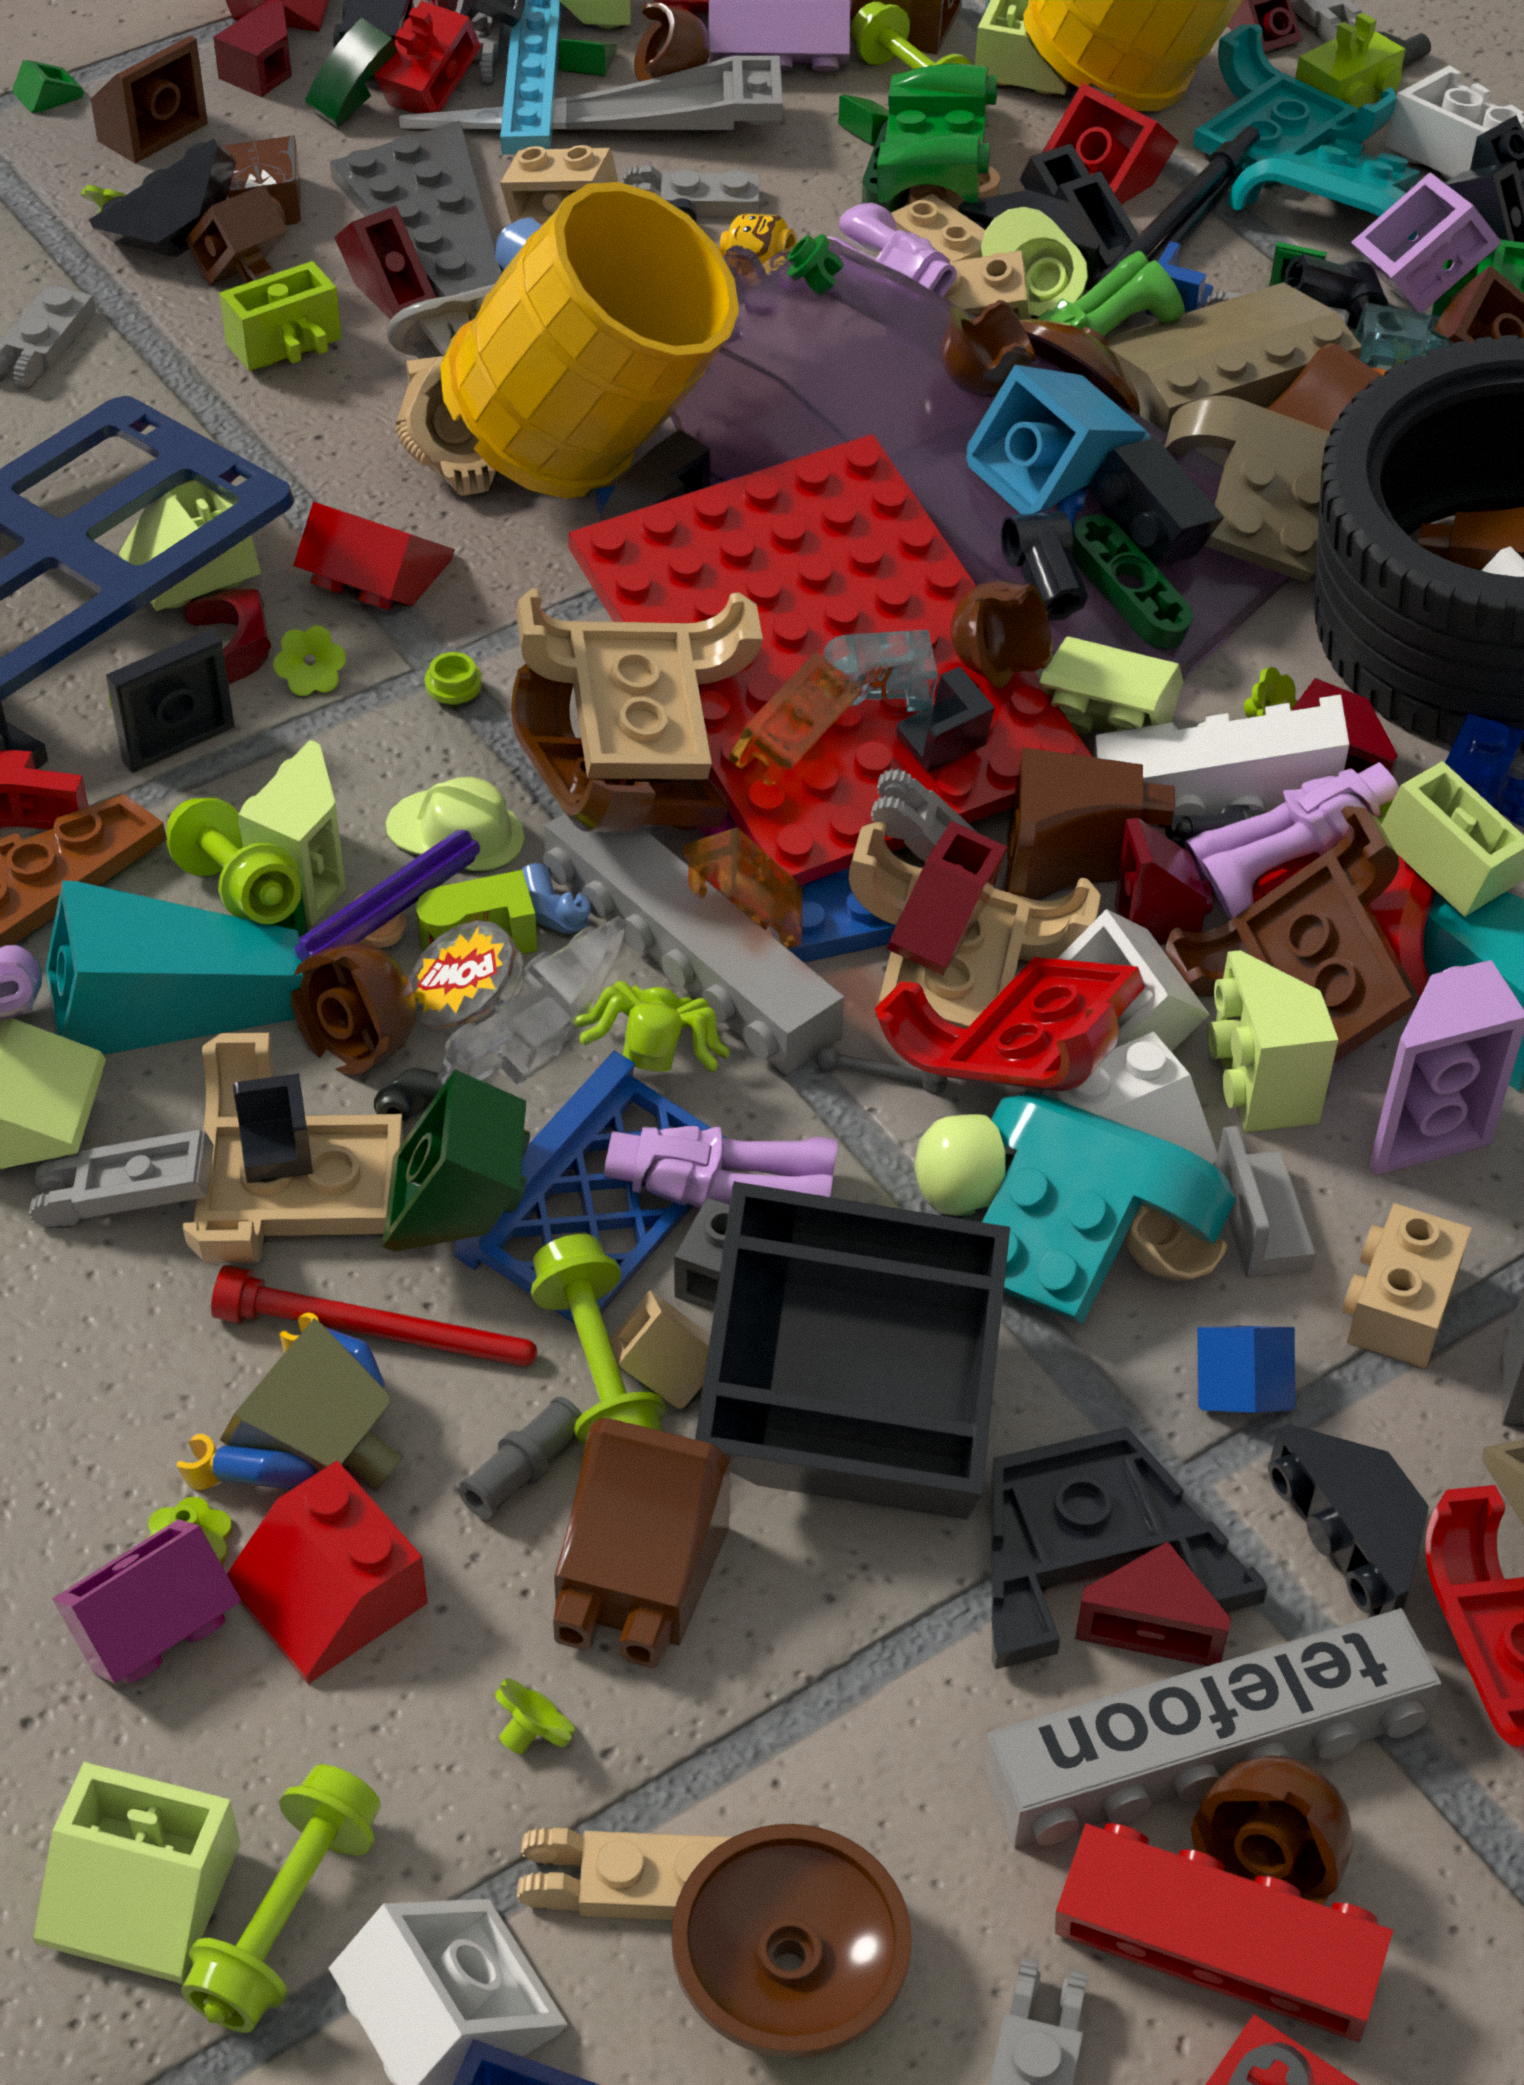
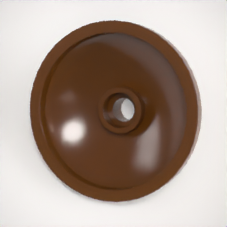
(1084, 354)
(800, 1896)

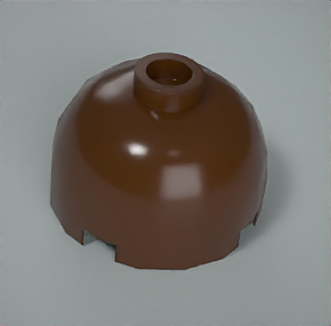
(354, 1005)
(1277, 1823)

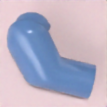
(553, 910)

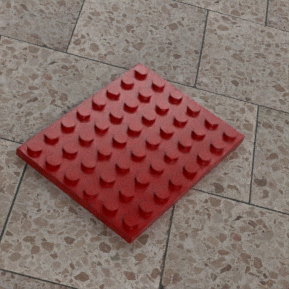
(824, 555)

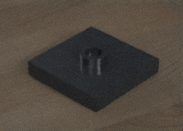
(171, 700)

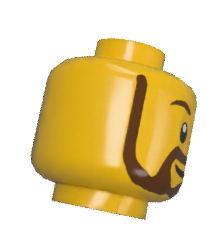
(759, 233)

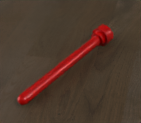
(242, 1296)

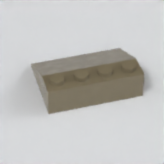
(1231, 349)

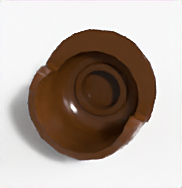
(671, 42)
(984, 349)
(1001, 630)

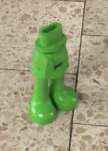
(1123, 292)

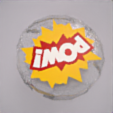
(465, 976)

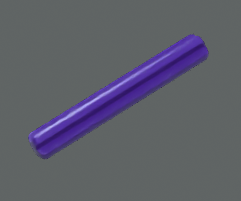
(391, 895)

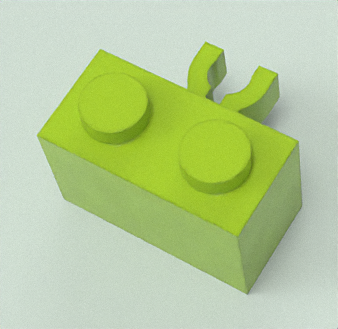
(1354, 64)
(281, 316)

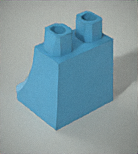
(1047, 437)

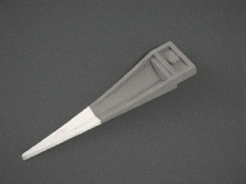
(685, 100)

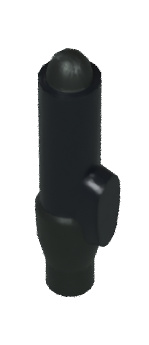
(1227, 815)

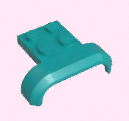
(1282, 108)
(1334, 172)
(1078, 1192)

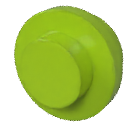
(453, 678)

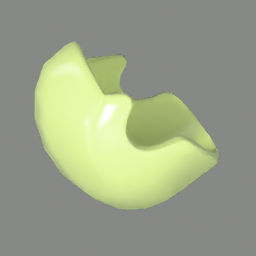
(960, 1164)

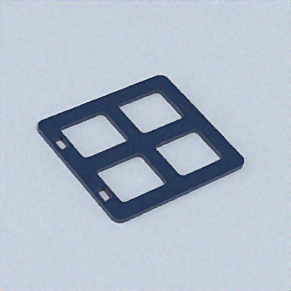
(70, 542)

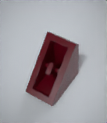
(1155, 1610)

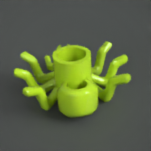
(654, 1025)

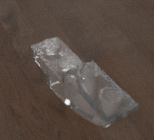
(541, 1018)

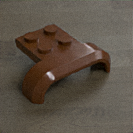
(595, 804)
(1319, 933)

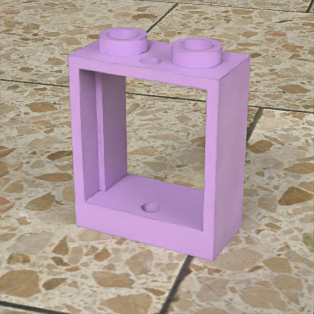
(1445, 230)

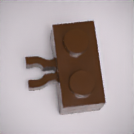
(238, 236)

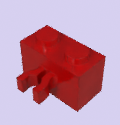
(430, 60)

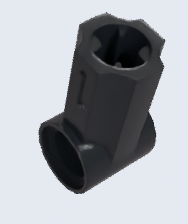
(1337, 285)
(1043, 551)

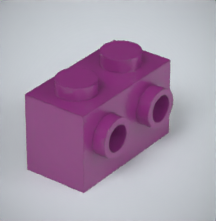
(148, 1602)

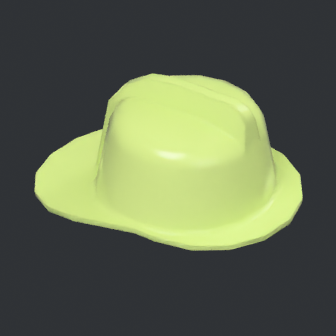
(1050, 258)
(458, 805)

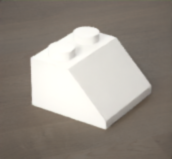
(1167, 1000)
(1147, 1091)
(435, 1980)

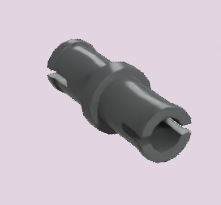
(520, 1458)

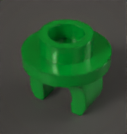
(814, 263)

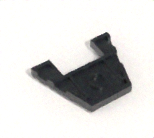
(1084, 1513)

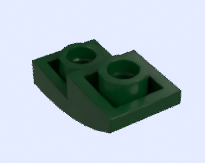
(341, 80)

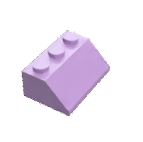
(793, 29)
(1450, 1069)

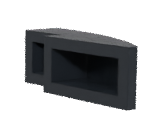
(1064, 176)
(665, 472)

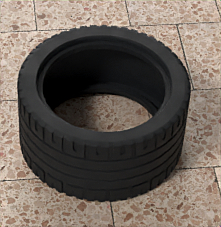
(1391, 616)

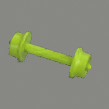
(882, 34)
(254, 880)
(574, 1276)
(233, 1982)

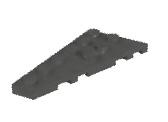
(438, 201)

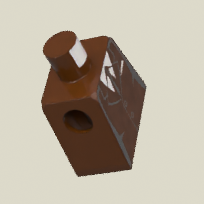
(269, 164)

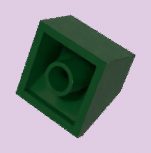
(457, 1166)

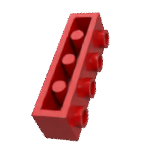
(1223, 1929)

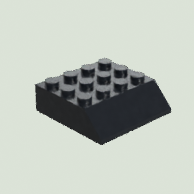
(854, 1350)

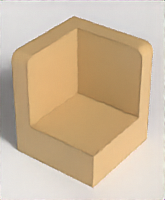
(662, 1350)

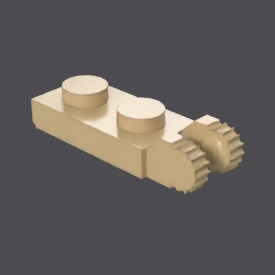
(619, 1871)

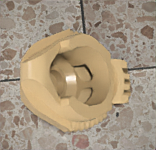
(437, 439)

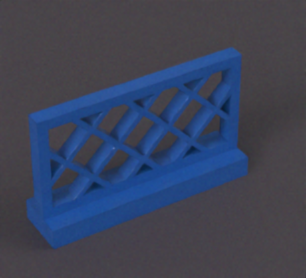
(553, 1156)

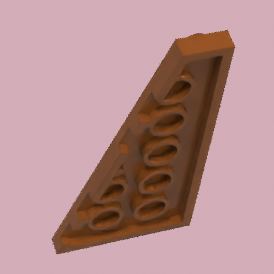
(81, 848)

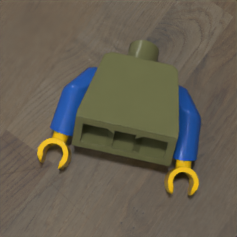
(302, 1418)

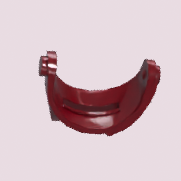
(250, 642)

